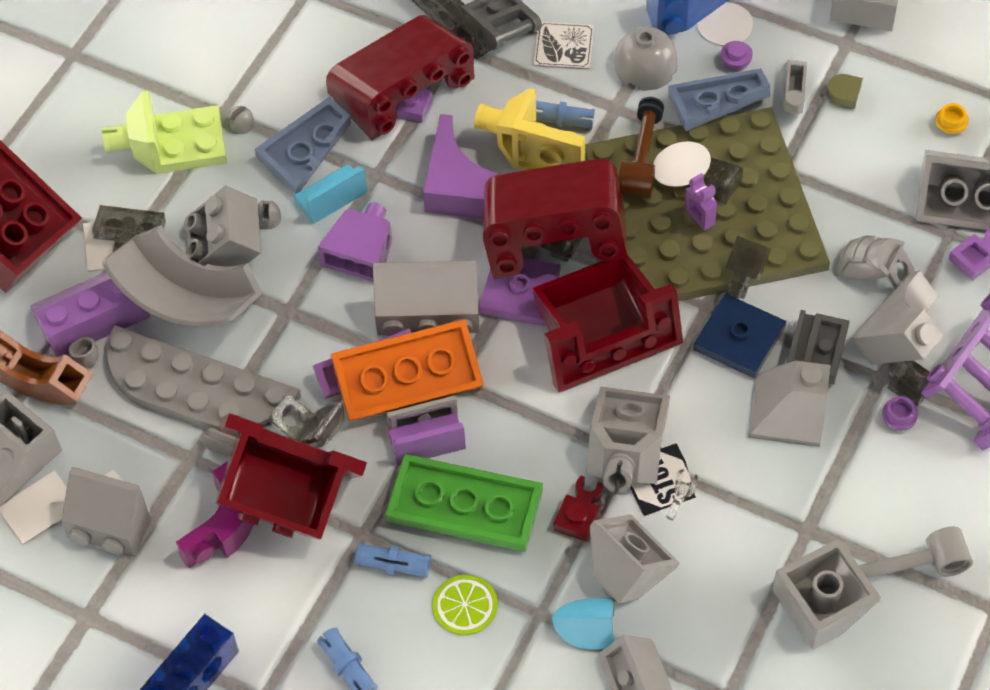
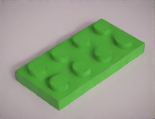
(464, 502)

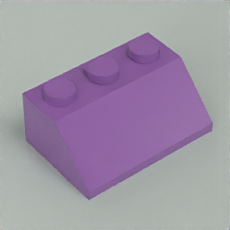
(85, 311)

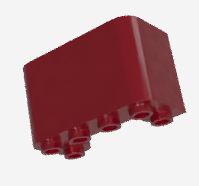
(553, 207)

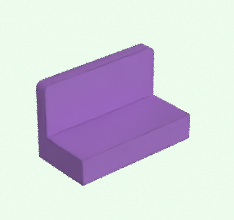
(428, 438)

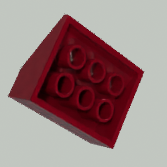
(30, 219)

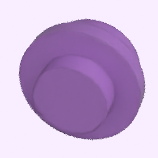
(736, 55)
(900, 413)

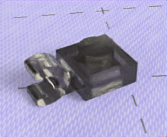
(747, 262)

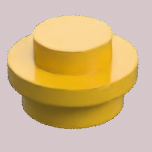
(952, 118)

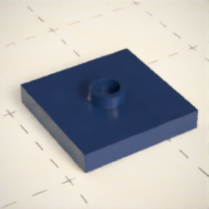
(739, 335)

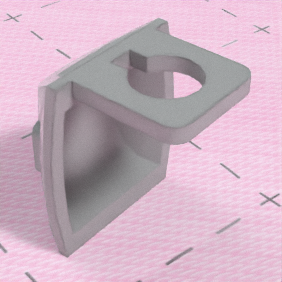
(874, 258)

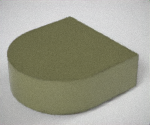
(844, 90)

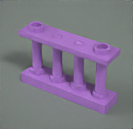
(941, 376)

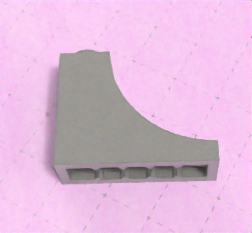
(901, 325)

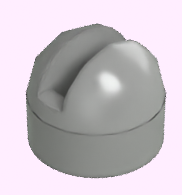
(243, 120)
(273, 212)
(84, 351)

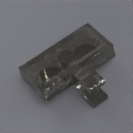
(123, 223)

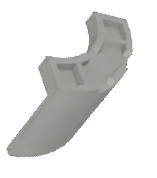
(176, 289)

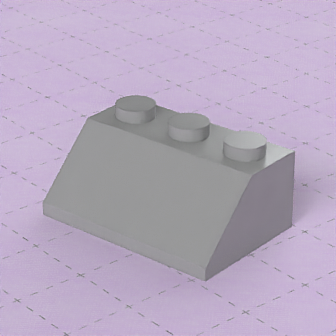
(954, 190)
(425, 295)

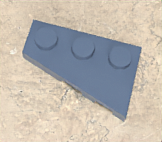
(714, 97)
(304, 144)

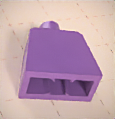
(357, 242)

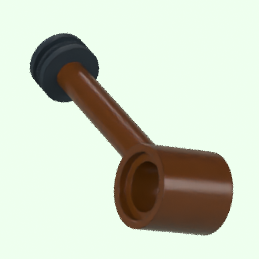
(637, 177)

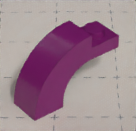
(220, 532)

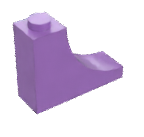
(453, 181)

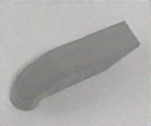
(795, 86)

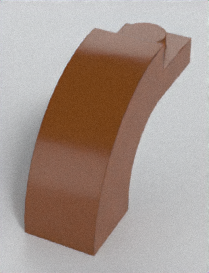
(39, 376)

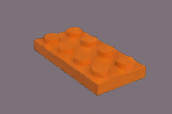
(407, 370)

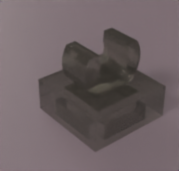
(910, 381)

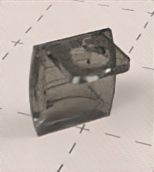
(317, 427)

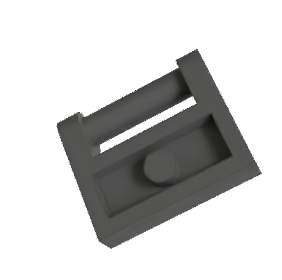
(493, 13)

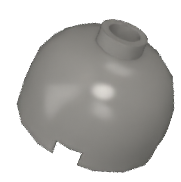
(646, 58)

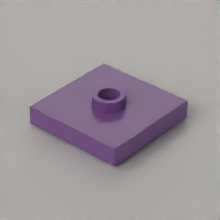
(513, 296)

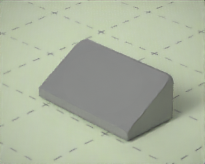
(422, 412)

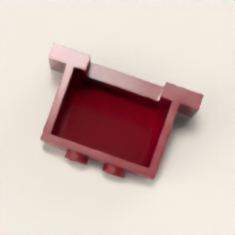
(605, 320)
(281, 479)

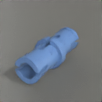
(564, 114)
(416, 563)
(345, 661)

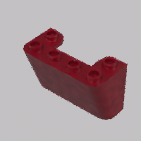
(397, 68)

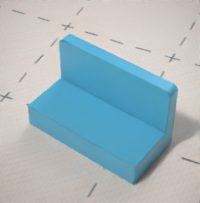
(332, 192)

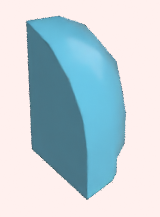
(586, 623)

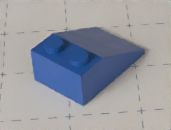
(679, 15)

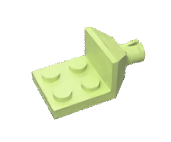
(169, 139)

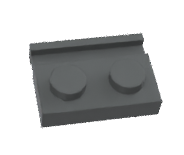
(819, 341)

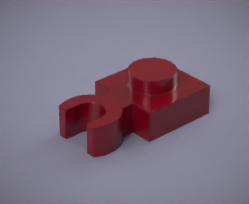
(578, 512)

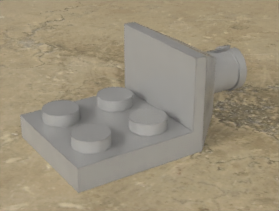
(626, 437)

